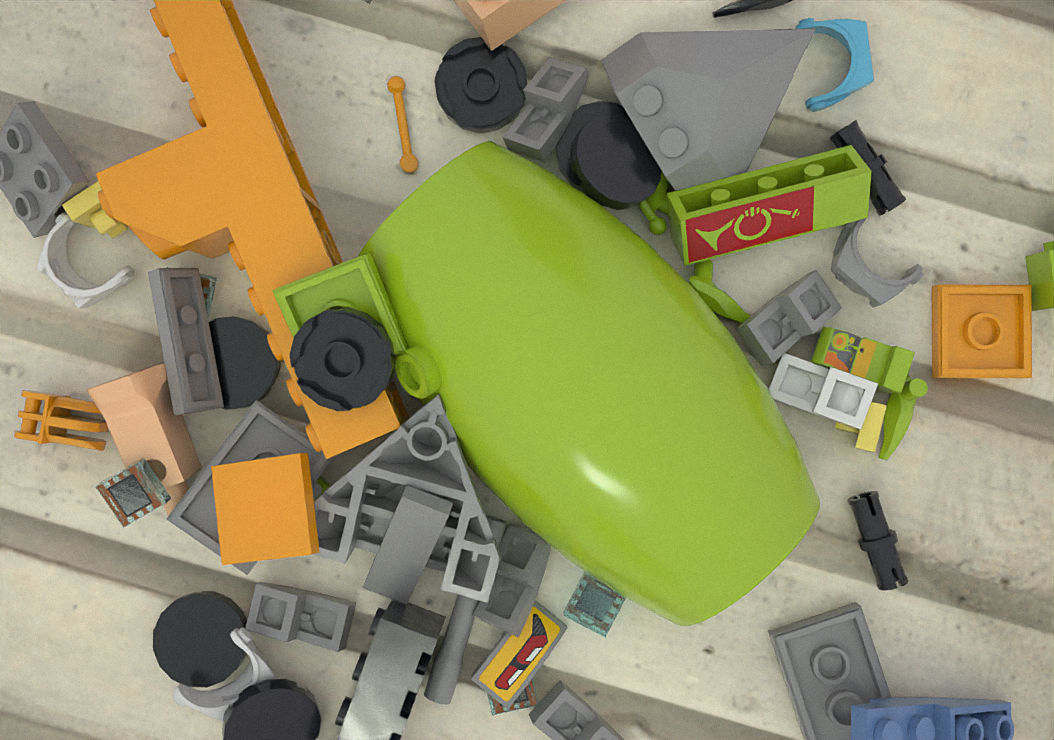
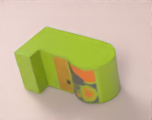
(863, 358)

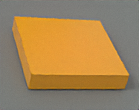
(981, 331)
(265, 509)

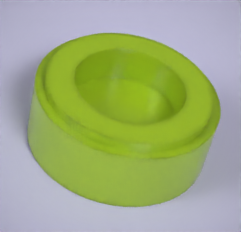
(418, 372)

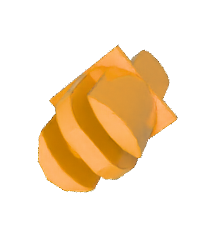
(58, 419)

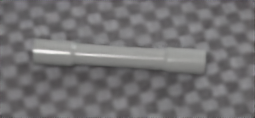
(450, 657)

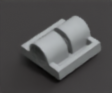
(36, 169)

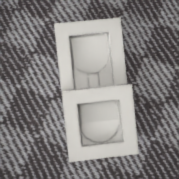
(822, 391)

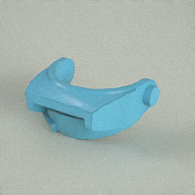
(854, 37)

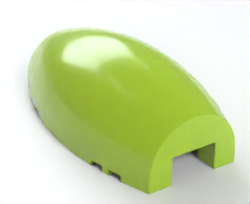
(594, 386)

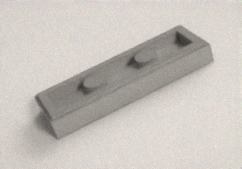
(185, 340)
(407, 544)

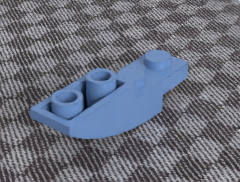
(931, 719)

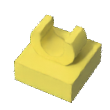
(87, 210)
(870, 430)

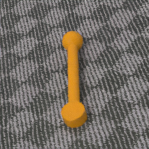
(408, 162)

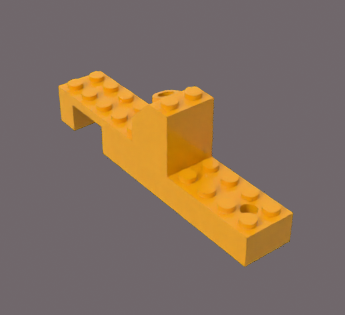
(238, 193)

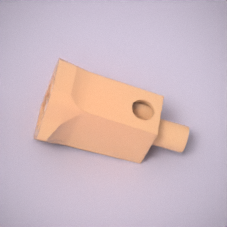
(145, 426)

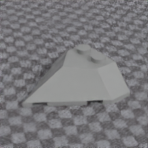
(705, 95)
(429, 458)

